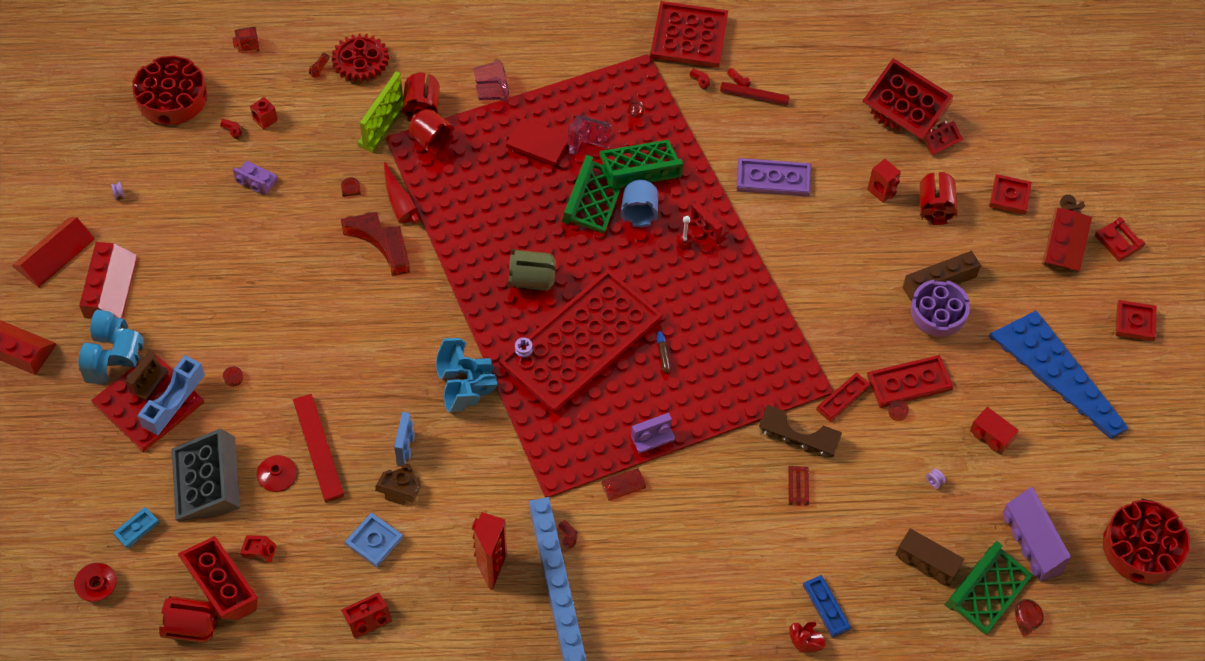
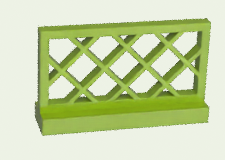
(382, 114)

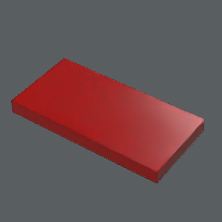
(910, 381)

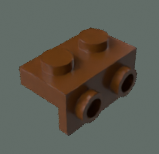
(146, 376)

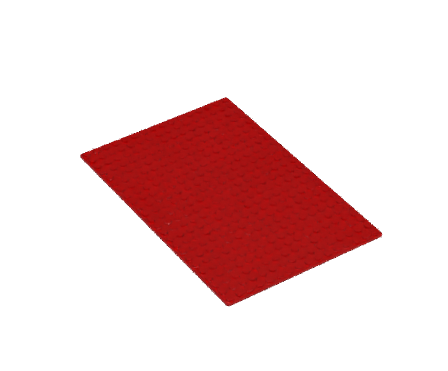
(722, 314)

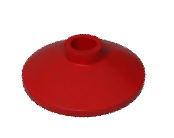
(278, 480)
(93, 574)

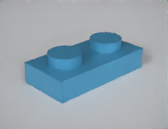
(136, 528)

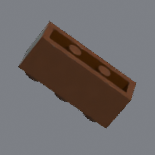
(929, 557)

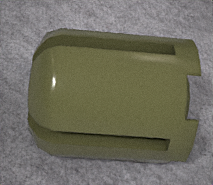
(531, 270)

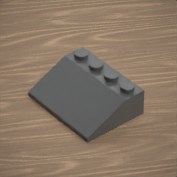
(205, 476)

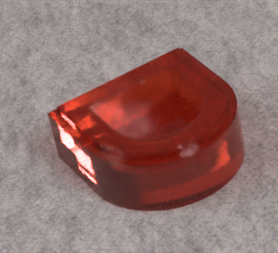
(350, 187)

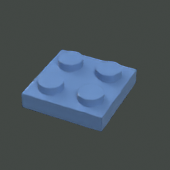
(404, 437)
(373, 540)

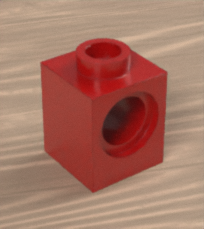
(263, 113)

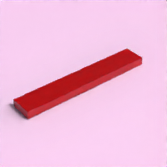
(318, 448)

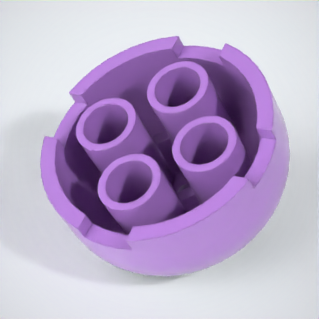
(940, 308)

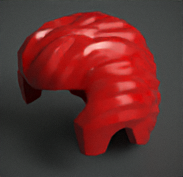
(805, 638)

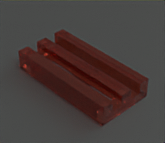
(798, 500)

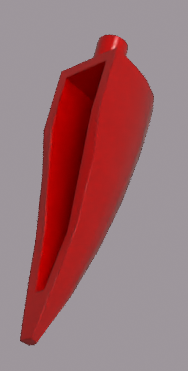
(400, 200)

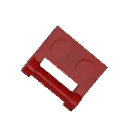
(1116, 243)

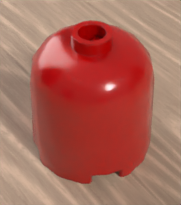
(431, 131)

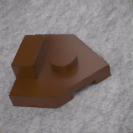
(399, 485)

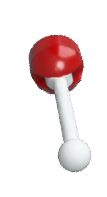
(684, 236)

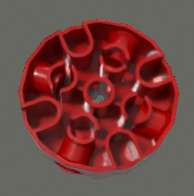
(169, 90)
(1146, 542)

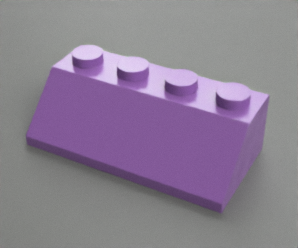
(1036, 535)

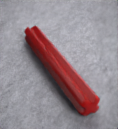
(754, 93)

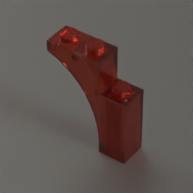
(387, 241)

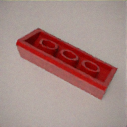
(54, 251)

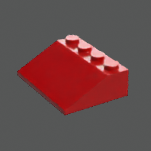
(908, 99)

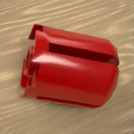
(420, 95)
(931, 203)
(188, 619)

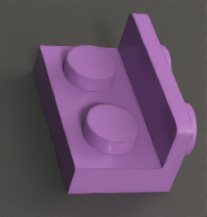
(255, 177)
(652, 433)

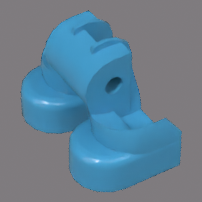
(111, 329)
(479, 373)

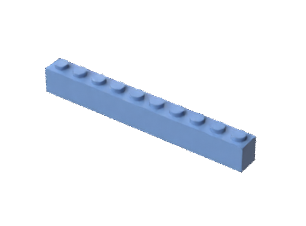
(556, 580)

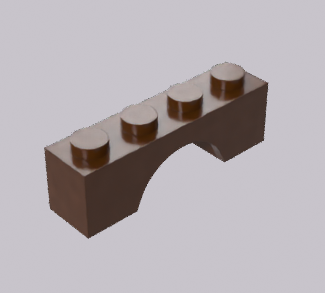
(957, 268)
(775, 422)

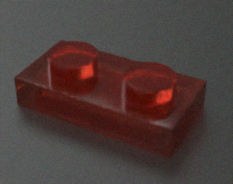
(623, 484)

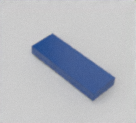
(826, 606)

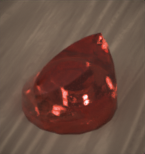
(1028, 616)

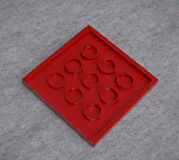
(689, 34)
(123, 407)

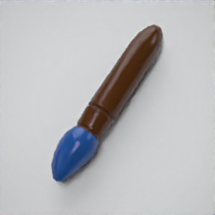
(663, 352)

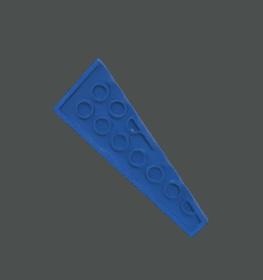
(1050, 362)

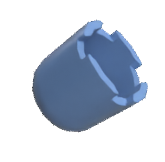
(640, 203)

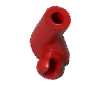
(737, 78)

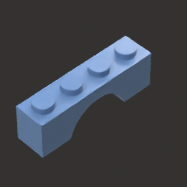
(184, 380)

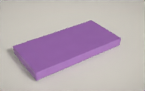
(773, 177)

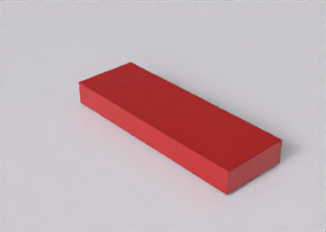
(843, 397)

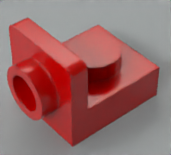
(258, 547)

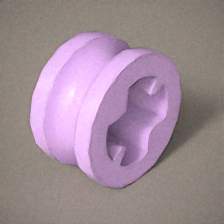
(117, 190)
(528, 344)
(936, 478)

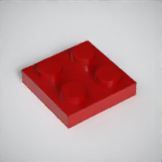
(1010, 194)
(1136, 320)

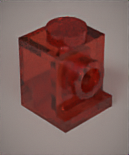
(246, 39)

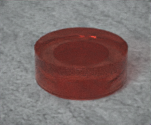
(233, 376)
(898, 410)

